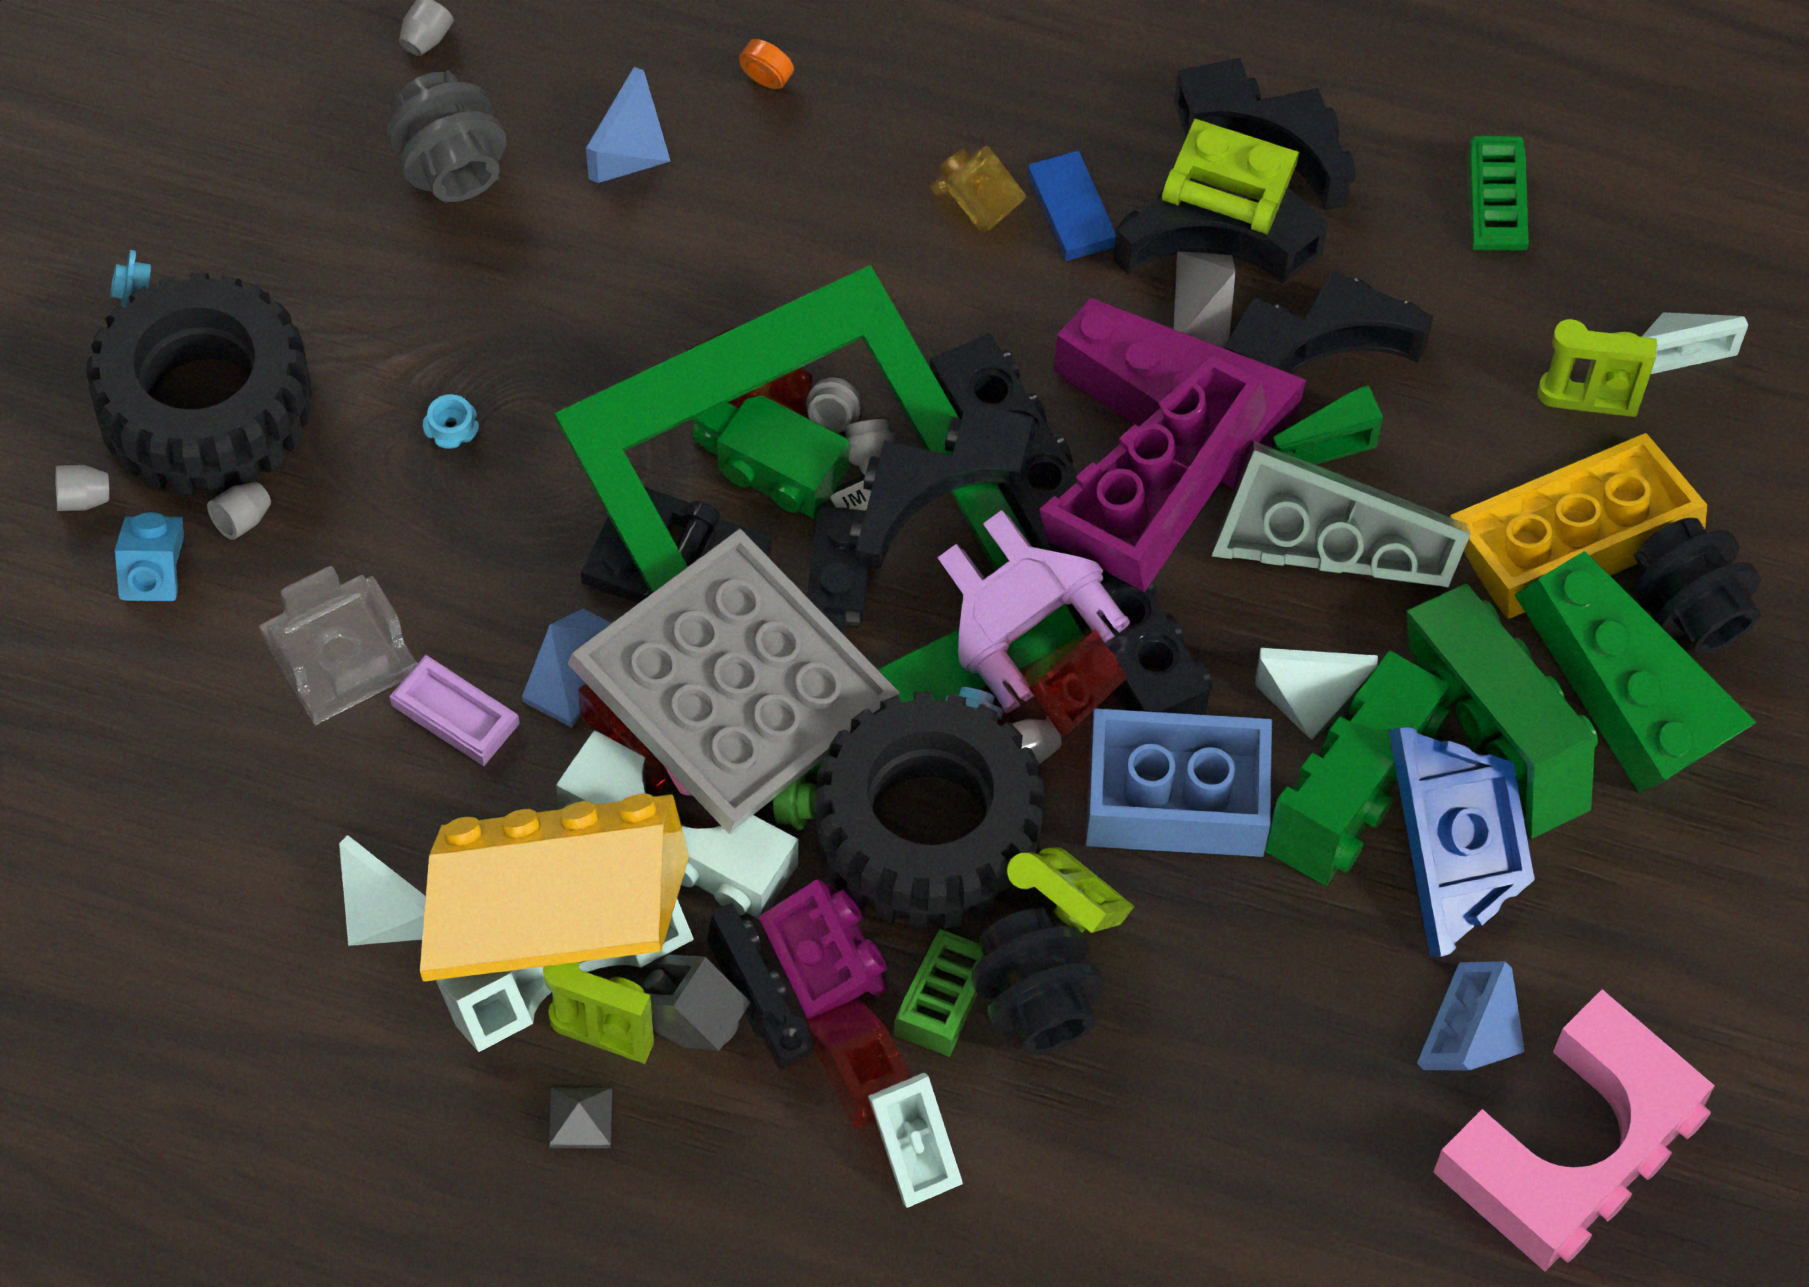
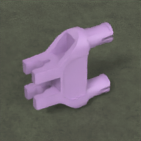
(1019, 598)

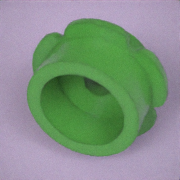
(796, 804)

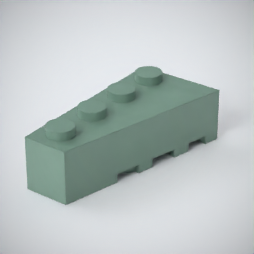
(1325, 521)

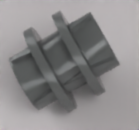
(446, 136)

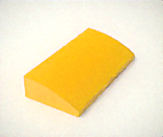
(1590, 506)

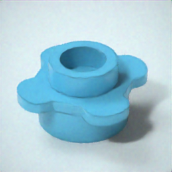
(129, 278)

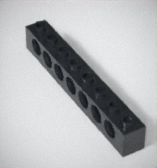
(985, 372)

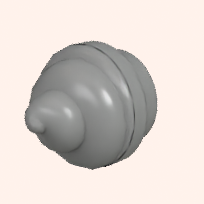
(834, 404)
(867, 440)

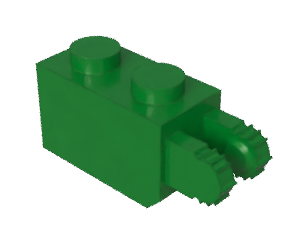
(775, 452)

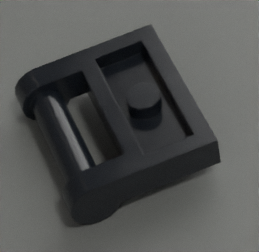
(610, 564)

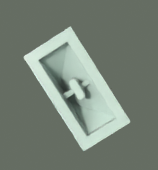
(1695, 339)
(1312, 685)
(378, 900)
(915, 1139)

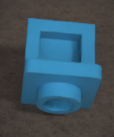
(148, 557)

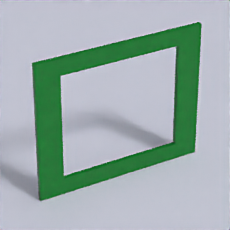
(747, 359)

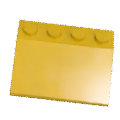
(552, 886)

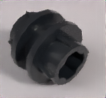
(1697, 585)
(1037, 981)

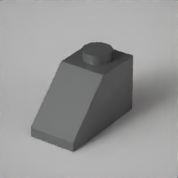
(690, 1000)

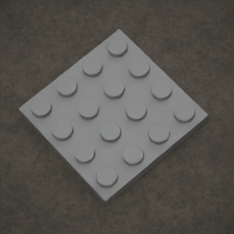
(731, 679)

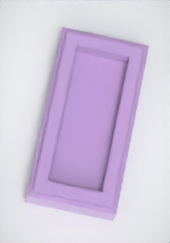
(454, 710)

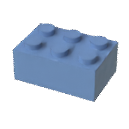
(1179, 782)

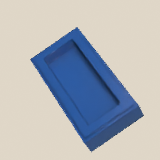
(1071, 205)

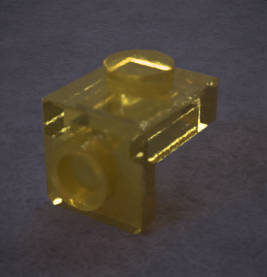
(979, 186)

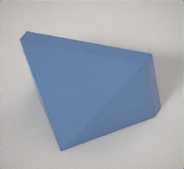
(628, 135)
(553, 682)
(1475, 1020)

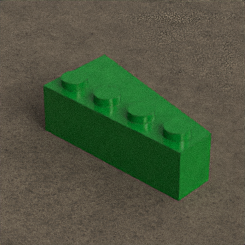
(1350, 780)

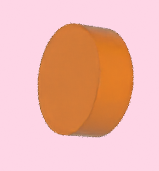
(766, 64)

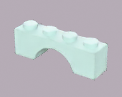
(735, 867)
(502, 1003)

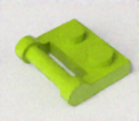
(1234, 164)
(1615, 376)
(1080, 895)
(614, 1015)

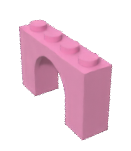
(1551, 1205)

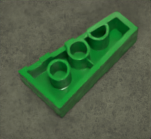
(1630, 673)
(1507, 704)

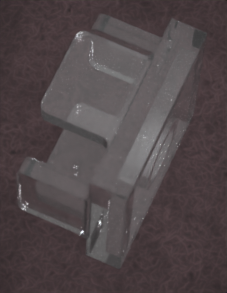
(337, 642)

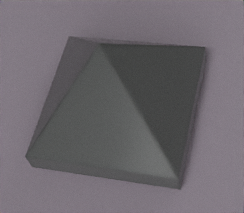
(580, 1117)

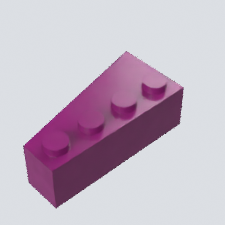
(1138, 363)
(1160, 475)

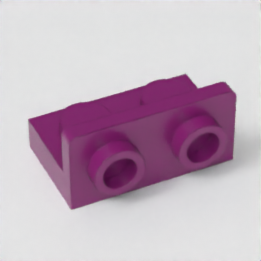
(824, 948)

